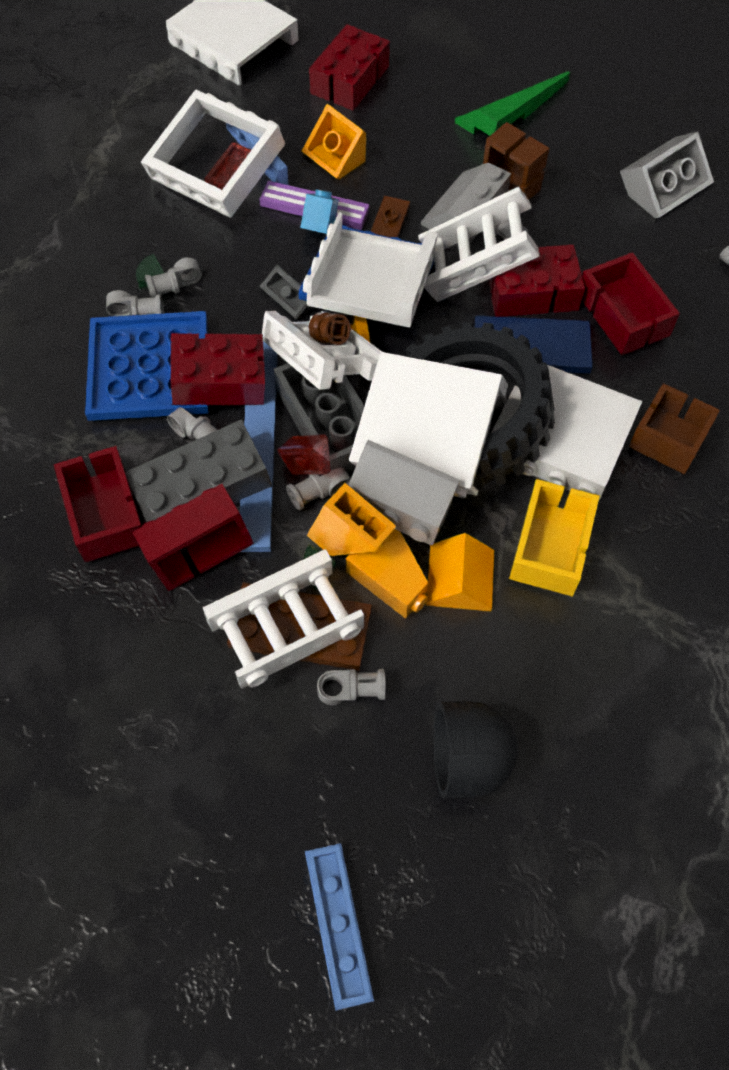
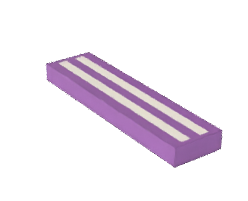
(292, 200)

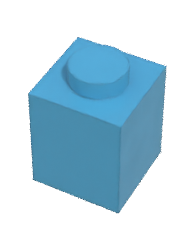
(319, 211)

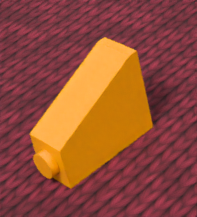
(349, 524)
(391, 574)

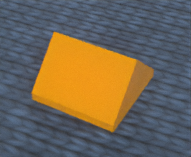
(336, 143)
(460, 574)

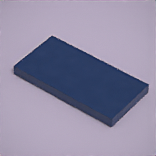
(561, 342)

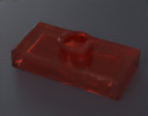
(227, 165)

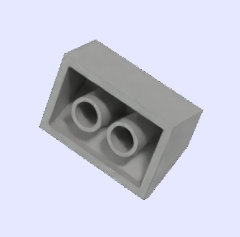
(668, 175)
(467, 192)
(404, 491)

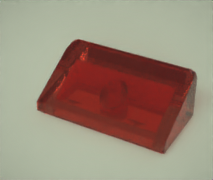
(306, 454)

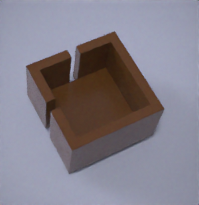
(519, 156)
(667, 436)

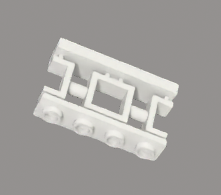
(318, 360)

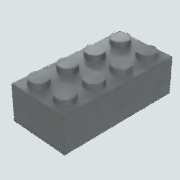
(323, 411)
(186, 472)

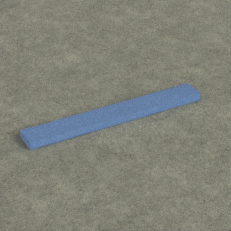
(261, 424)

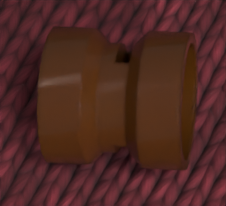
(329, 328)

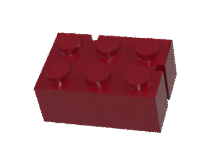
(354, 64)
(531, 285)
(628, 303)
(217, 369)
(99, 506)
(205, 526)

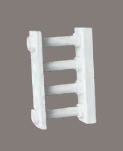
(488, 262)
(285, 586)

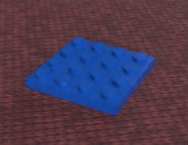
(133, 364)

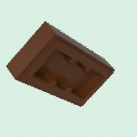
(391, 217)

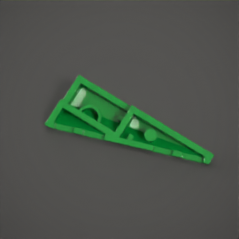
(508, 109)

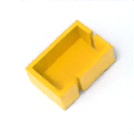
(554, 538)

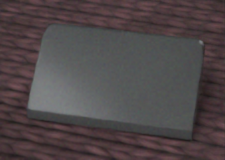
(285, 291)

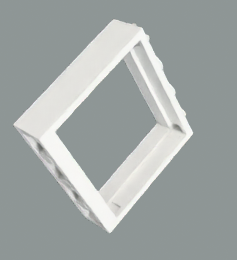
(246, 176)

